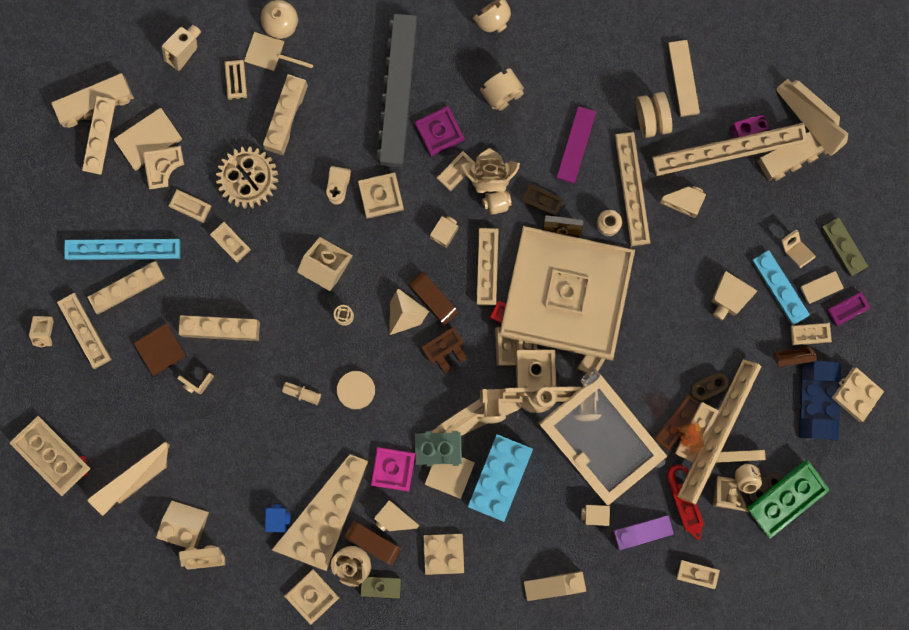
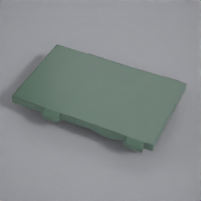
(438, 448)

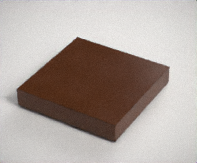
(160, 349)

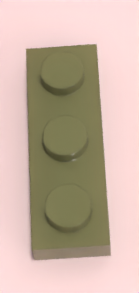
(844, 247)

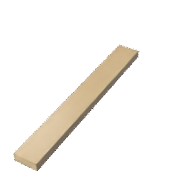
(730, 149)
(719, 431)

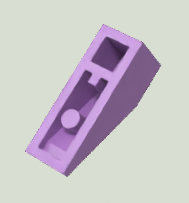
(642, 532)

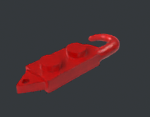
(688, 512)

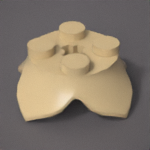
(490, 172)

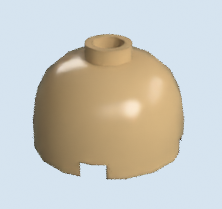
(494, 16)
(279, 19)
(351, 565)

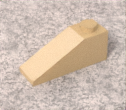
(555, 586)

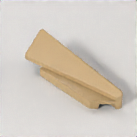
(815, 115)
(467, 418)
(131, 480)

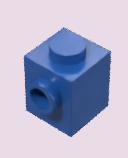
(277, 519)

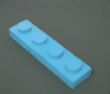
(780, 287)

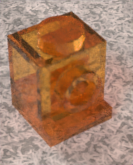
(691, 437)

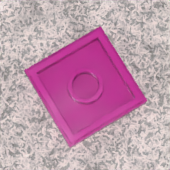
(393, 469)

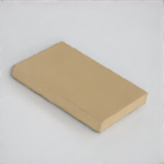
(147, 135)

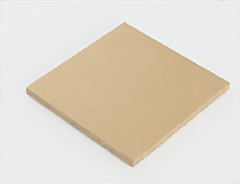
(567, 293)

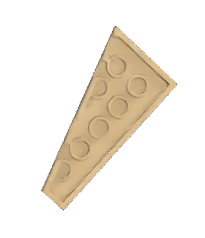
(319, 526)

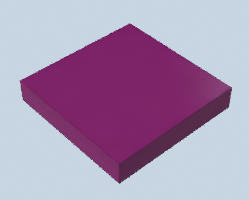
(439, 131)

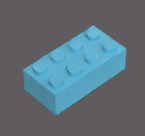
(500, 478)

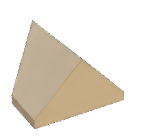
(405, 313)
(728, 495)

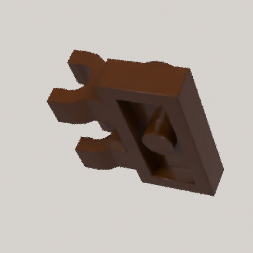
(442, 346)

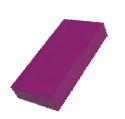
(848, 309)

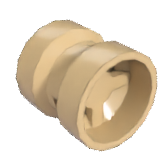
(343, 315)

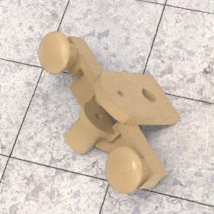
(533, 391)

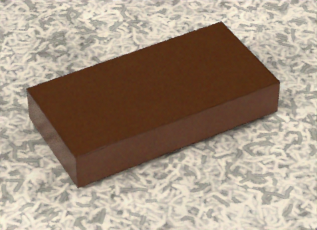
(794, 356)

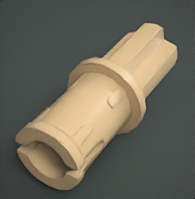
(301, 393)

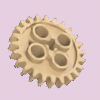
(260, 167)

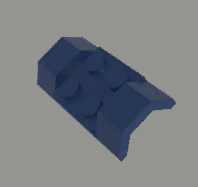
(817, 409)

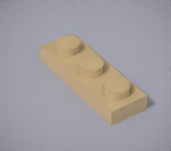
(705, 417)

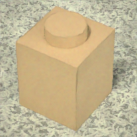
(444, 231)
(595, 515)

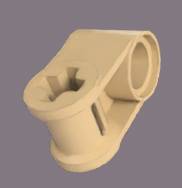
(337, 181)

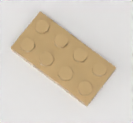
(50, 455)

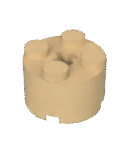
(502, 89)

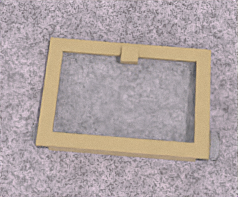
(603, 438)

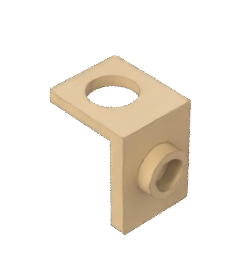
(797, 250)
(190, 387)

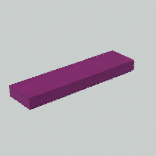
(576, 145)

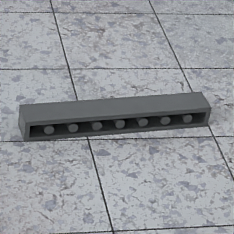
(398, 90)

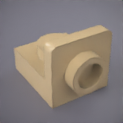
(41, 331)

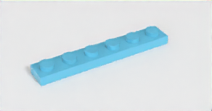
(122, 249)

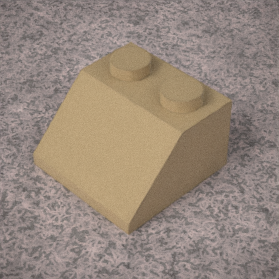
(324, 263)
(182, 525)

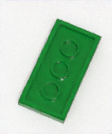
(788, 499)

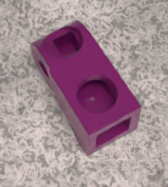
(749, 126)

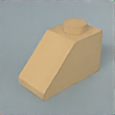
(685, 200)
(394, 519)

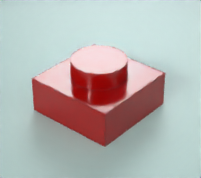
(498, 312)

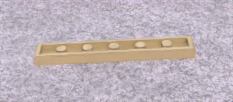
(632, 189)

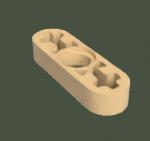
(741, 456)

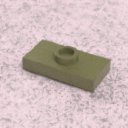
(381, 587)

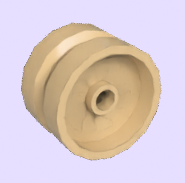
(654, 114)

